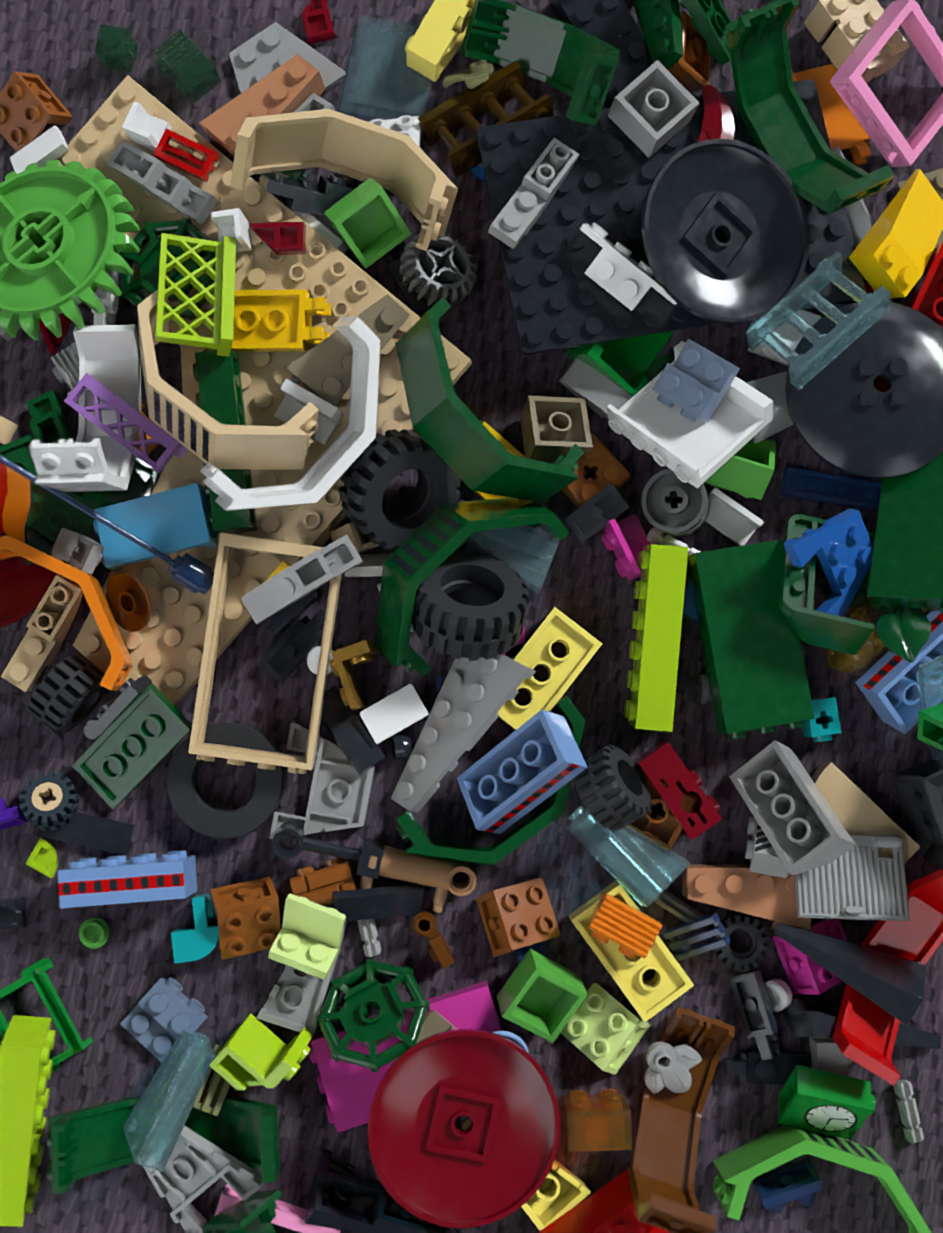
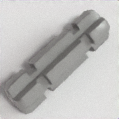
(368, 935)
(908, 1111)

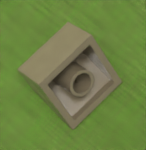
(554, 426)

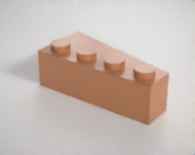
(274, 94)
(744, 891)

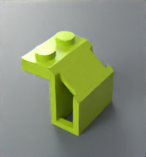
(258, 1056)

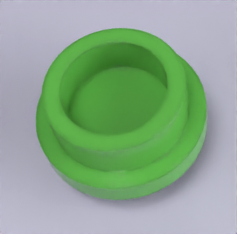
(94, 932)

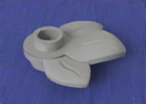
(672, 1070)

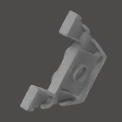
(271, 50)
(337, 791)
(193, 1169)

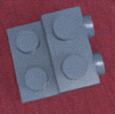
(695, 382)
(163, 1016)

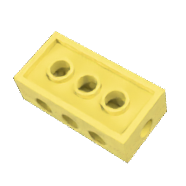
(561, 671)
(645, 996)

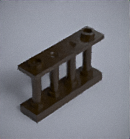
(473, 103)

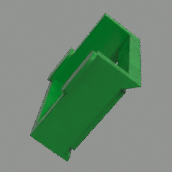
(54, 1005)

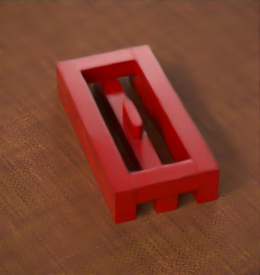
(206, 166)

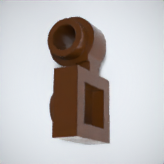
(438, 949)

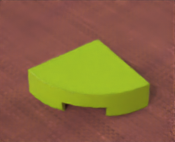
(43, 858)

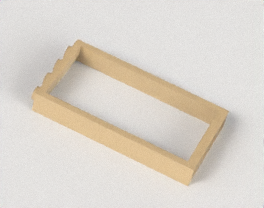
(238, 755)

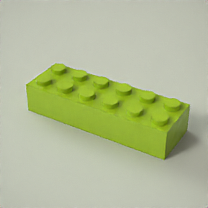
(657, 637)
(22, 1103)

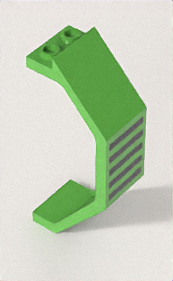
(787, 1143)

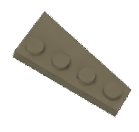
(329, 364)

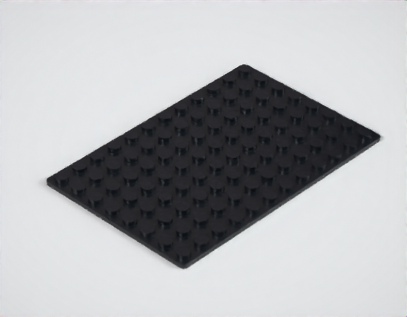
(607, 186)

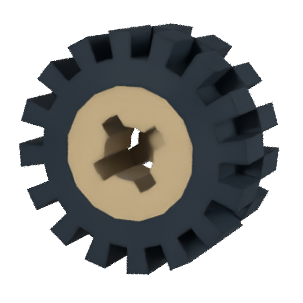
(54, 809)

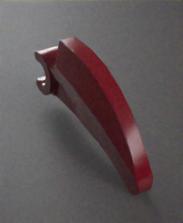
(717, 116)

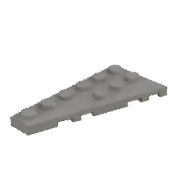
(457, 721)

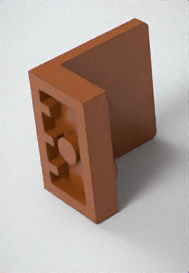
(27, 109)
(246, 916)
(517, 916)

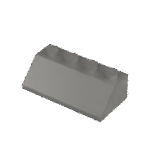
(791, 810)

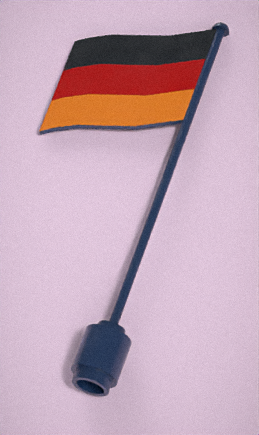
(15, 509)

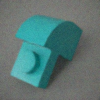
(199, 940)

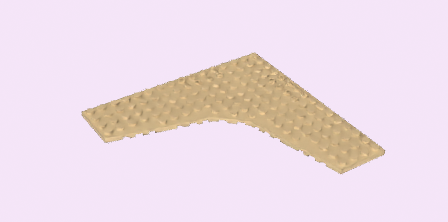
(174, 639)

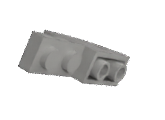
(534, 193)
(301, 579)

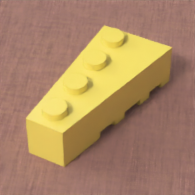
(438, 37)
(555, 1196)

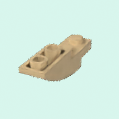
(45, 633)

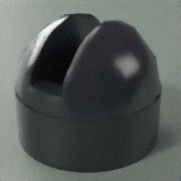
(401, 746)

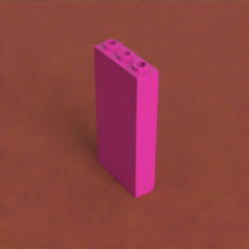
(353, 1087)

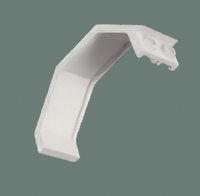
(340, 454)
(96, 459)

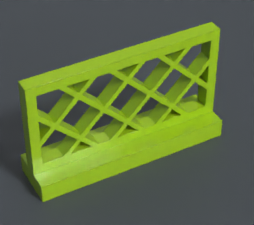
(221, 301)

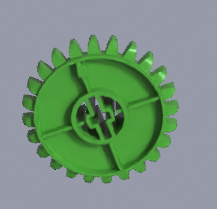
(59, 244)

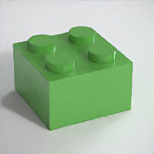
(368, 222)
(747, 470)
(541, 995)

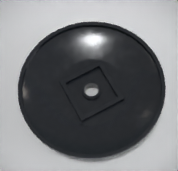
(755, 206)
(869, 429)

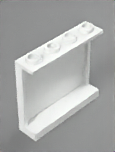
(690, 447)

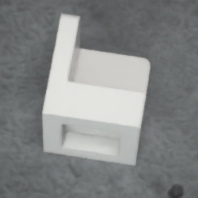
(143, 127)
(233, 224)

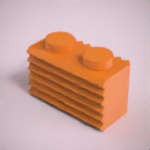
(624, 926)

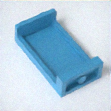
(165, 520)

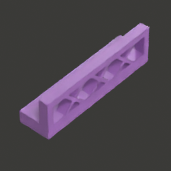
(135, 418)

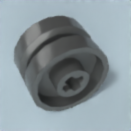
(657, 506)

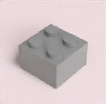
(653, 108)

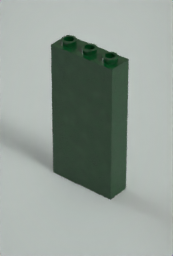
(909, 542)
(747, 640)

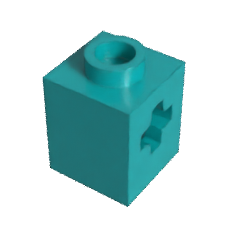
(823, 732)

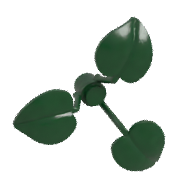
(899, 630)

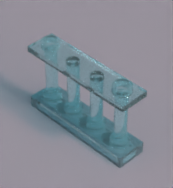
(825, 347)

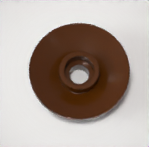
(128, 602)

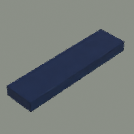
(831, 489)

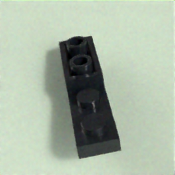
(306, 194)

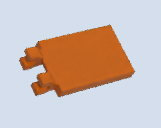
(840, 123)

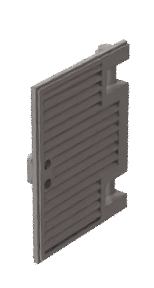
(857, 883)

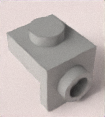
(77, 550)

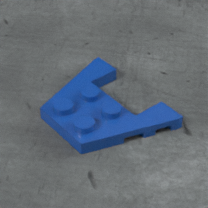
(843, 554)

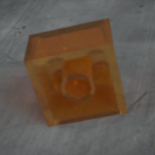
(597, 1121)

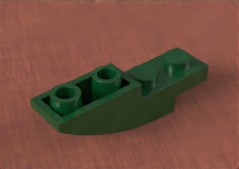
(49, 421)

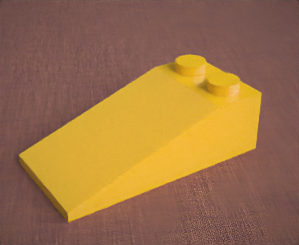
(902, 238)

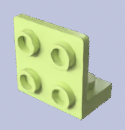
(308, 937)
(604, 1029)

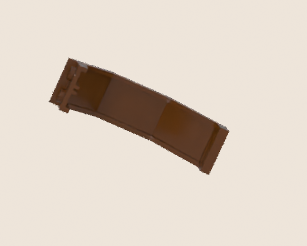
(670, 1128)

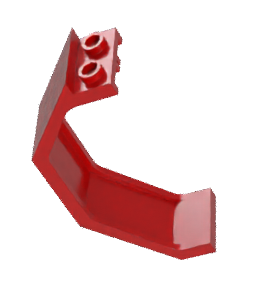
(863, 1028)

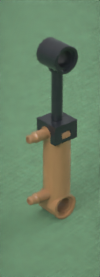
(385, 861)

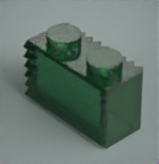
(187, 65)

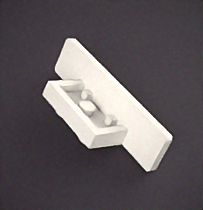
(618, 272)

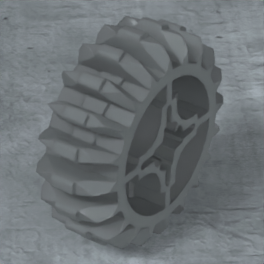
(453, 279)

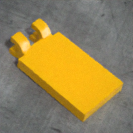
(277, 320)

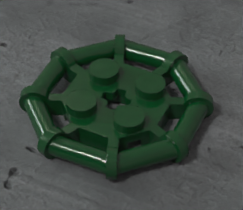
(149, 262)
(383, 1027)

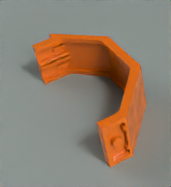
(121, 661)

